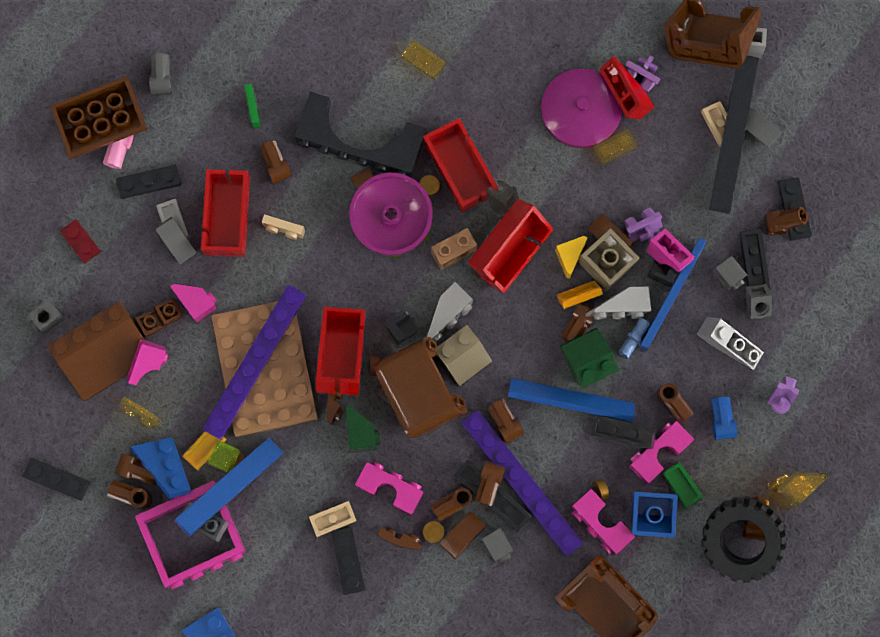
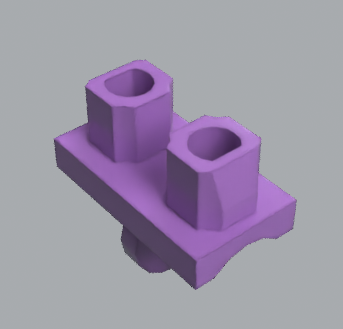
(649, 79)
(645, 228)
(783, 395)

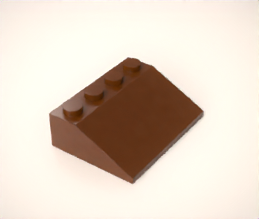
(98, 117)
(98, 350)

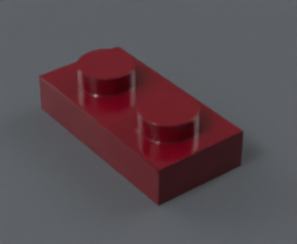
(80, 241)

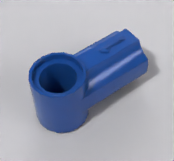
(723, 425)

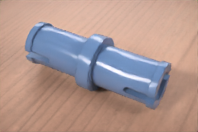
(634, 338)

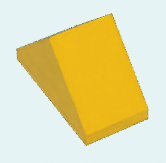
(569, 253)

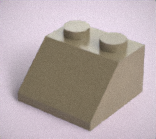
(608, 259)
(463, 355)

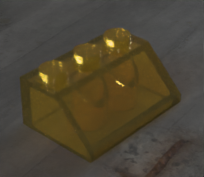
(794, 488)

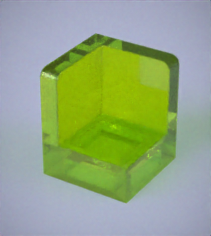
(224, 456)

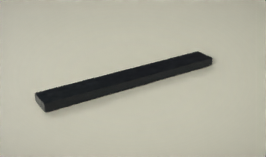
(733, 136)

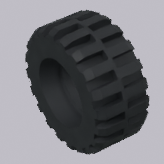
(732, 565)

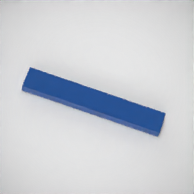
(671, 297)
(571, 400)
(228, 487)

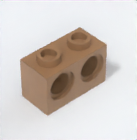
(454, 249)

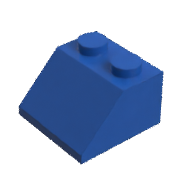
(654, 514)

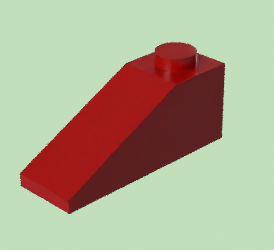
(626, 90)

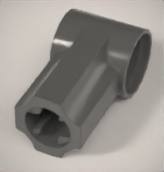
(161, 79)

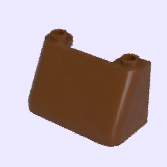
(709, 37)
(418, 389)
(607, 601)

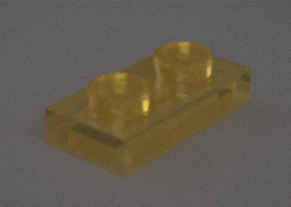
(423, 59)
(615, 147)
(147, 418)

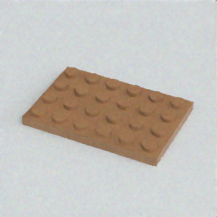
(284, 387)

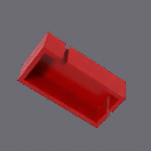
(459, 164)
(225, 213)
(507, 249)
(340, 351)

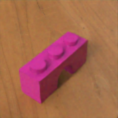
(673, 438)
(374, 477)
(613, 538)

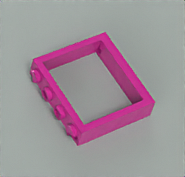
(197, 571)

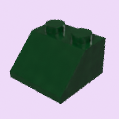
(589, 358)
(361, 432)

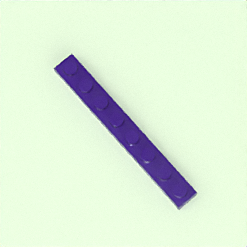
(254, 362)
(522, 483)

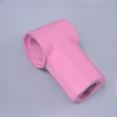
(116, 152)

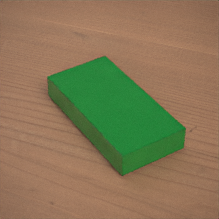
(252, 106)
(682, 485)

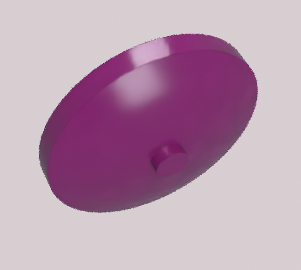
(580, 108)
(391, 214)

